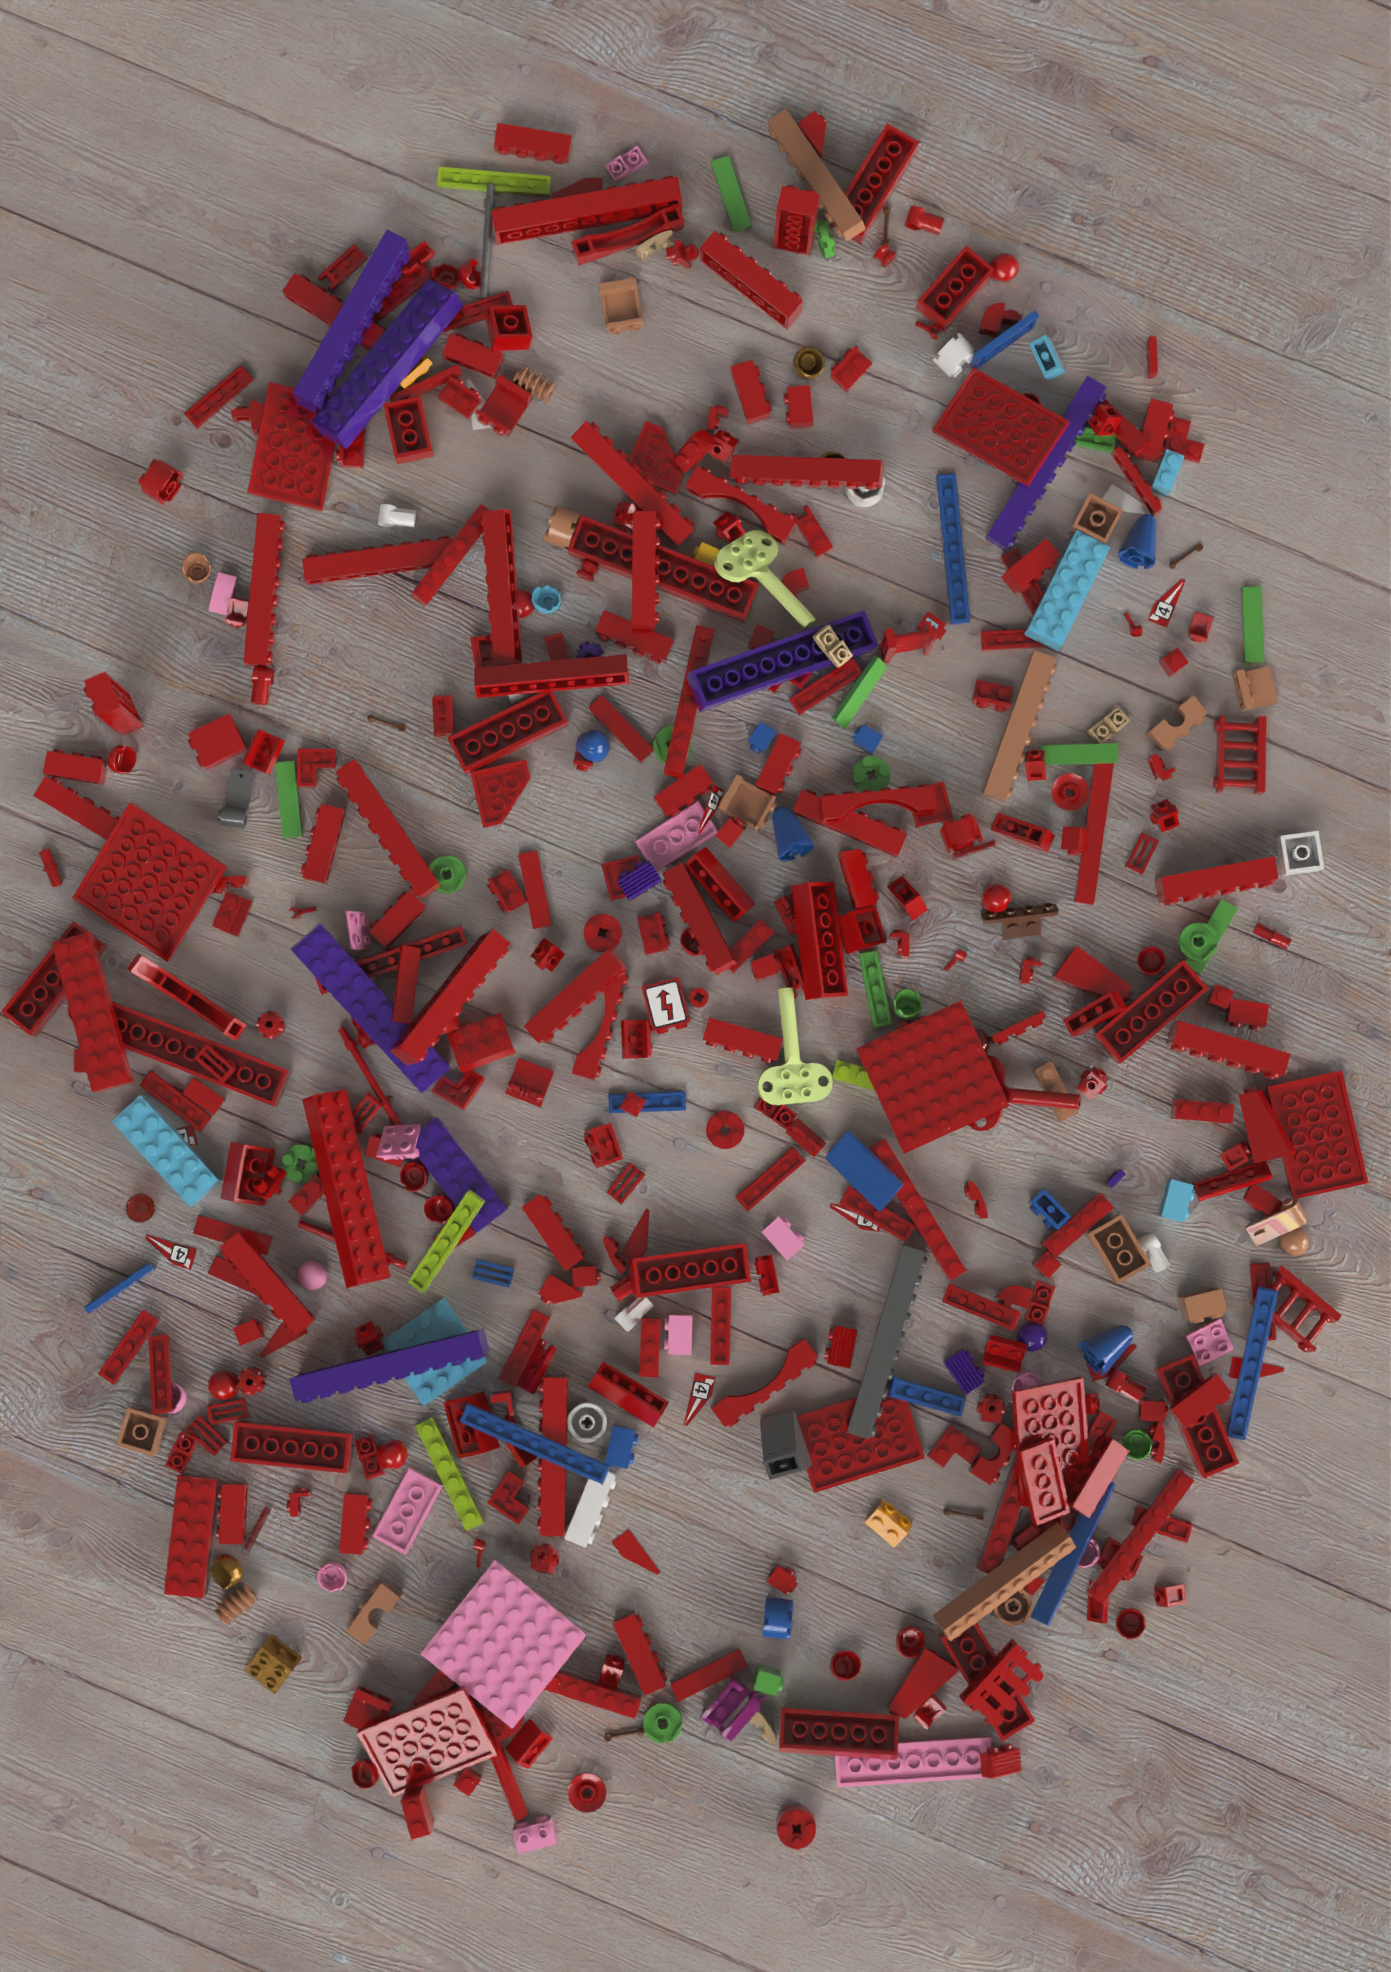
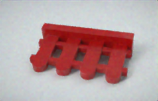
(985, 1681)

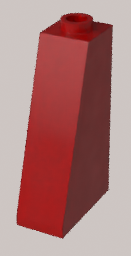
(1089, 975)
(1263, 1128)
(921, 1681)

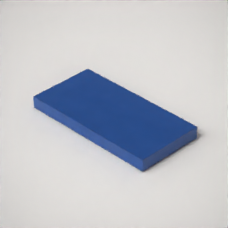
(1004, 340)
(864, 1171)

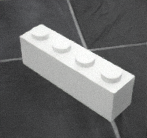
(589, 1509)

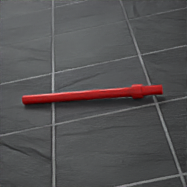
(350, 1045)
(329, 1235)

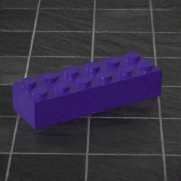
(457, 1172)

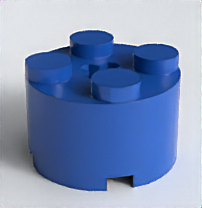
(777, 1618)

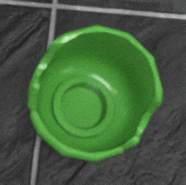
(907, 1004)
(1138, 1444)

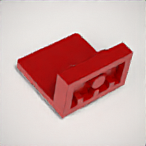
(367, 1708)

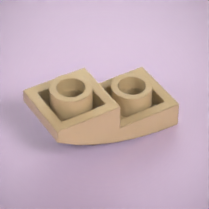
(658, 241)
(832, 647)
(1108, 726)
(767, 1731)

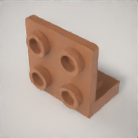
(1254, 688)

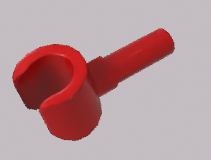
(930, 329)
(1135, 631)
(302, 911)
(959, 955)
(479, 1546)

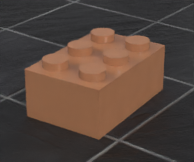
(1118, 1249)

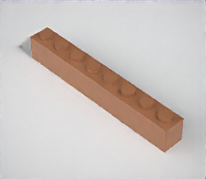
(815, 174)
(1018, 726)
(1004, 1581)

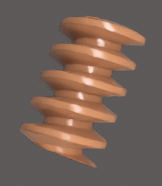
(534, 384)
(236, 1604)

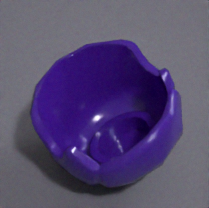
(1033, 1335)

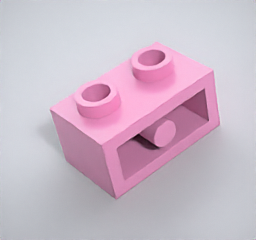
(783, 1238)
(679, 1334)
(534, 1834)

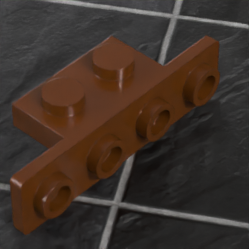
(1021, 921)

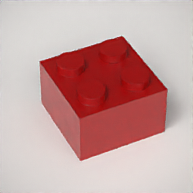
(509, 327)

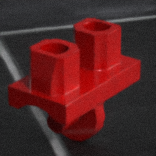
(682, 254)
(270, 1183)

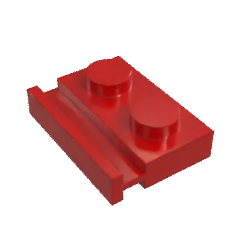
(232, 914)

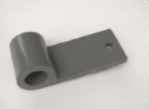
(237, 800)

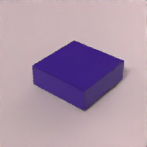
(1115, 1178)

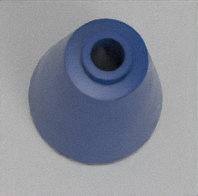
(1140, 544)
(790, 835)
(1106, 1347)

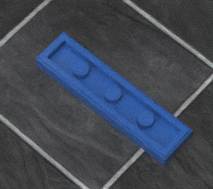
(654, 1101)
(119, 1288)
(926, 1396)

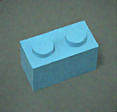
(1047, 357)
(1167, 472)
(1176, 1200)

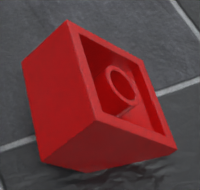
(861, 930)

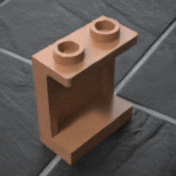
(621, 305)
(748, 803)

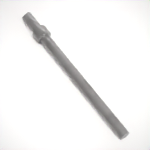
(489, 204)

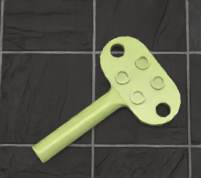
(750, 558)
(794, 1079)

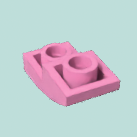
(627, 164)
(222, 592)

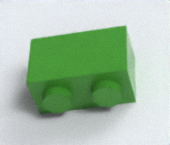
(767, 1680)

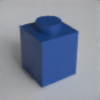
(761, 738)
(866, 739)

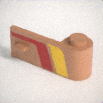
(1288, 1219)

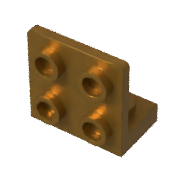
(273, 1664)

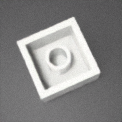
(1299, 853)

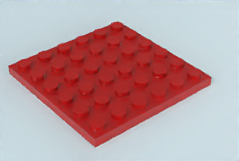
(149, 881)
(932, 1077)

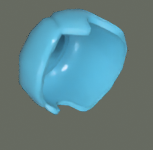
(546, 599)

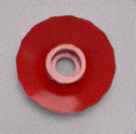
(1078, 787)
(587, 1802)

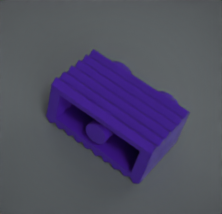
(638, 880)
(963, 1371)

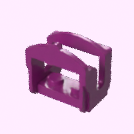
(727, 1703)

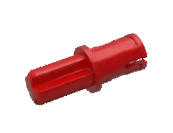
(50, 868)
(1272, 936)

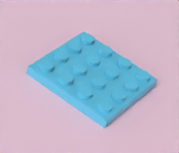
(431, 1325)

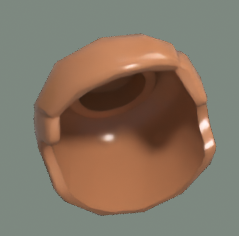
(196, 568)
(1294, 1242)

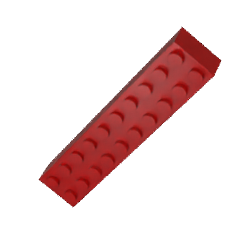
(585, 210)
(677, 573)
(179, 1047)
(346, 1188)

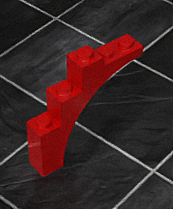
(187, 996)

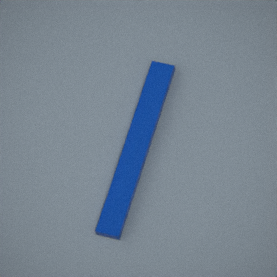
(953, 548)
(1251, 1363)
(535, 1443)
(1065, 1567)

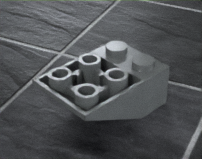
(783, 1445)

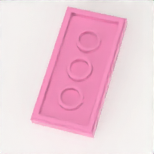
(675, 837)
(407, 1510)

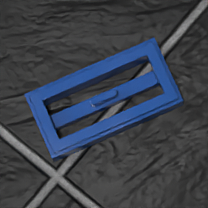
(508, 1277)

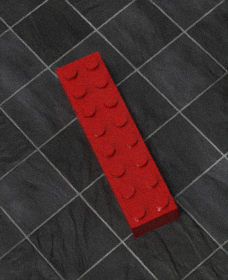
(450, 997)
(92, 1012)
(554, 1477)

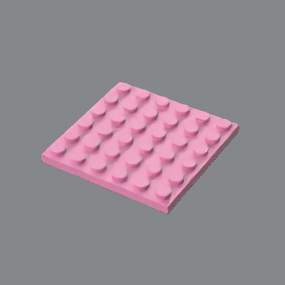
(503, 1643)

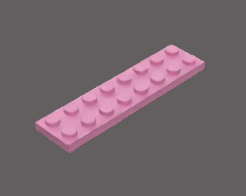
(916, 1763)

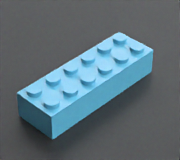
(1067, 590)
(166, 1150)

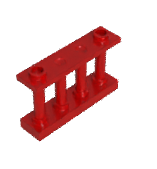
(894, 643)
(1257, 746)
(1312, 1302)

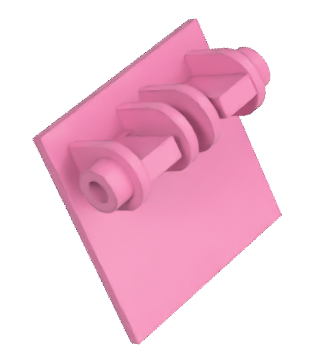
(358, 931)
(399, 1142)
(1209, 1341)

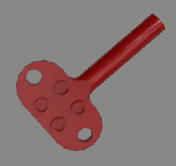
(1026, 1097)
(498, 1732)

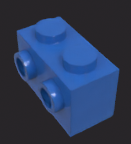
(1049, 1209)
(620, 1446)

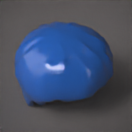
(593, 745)

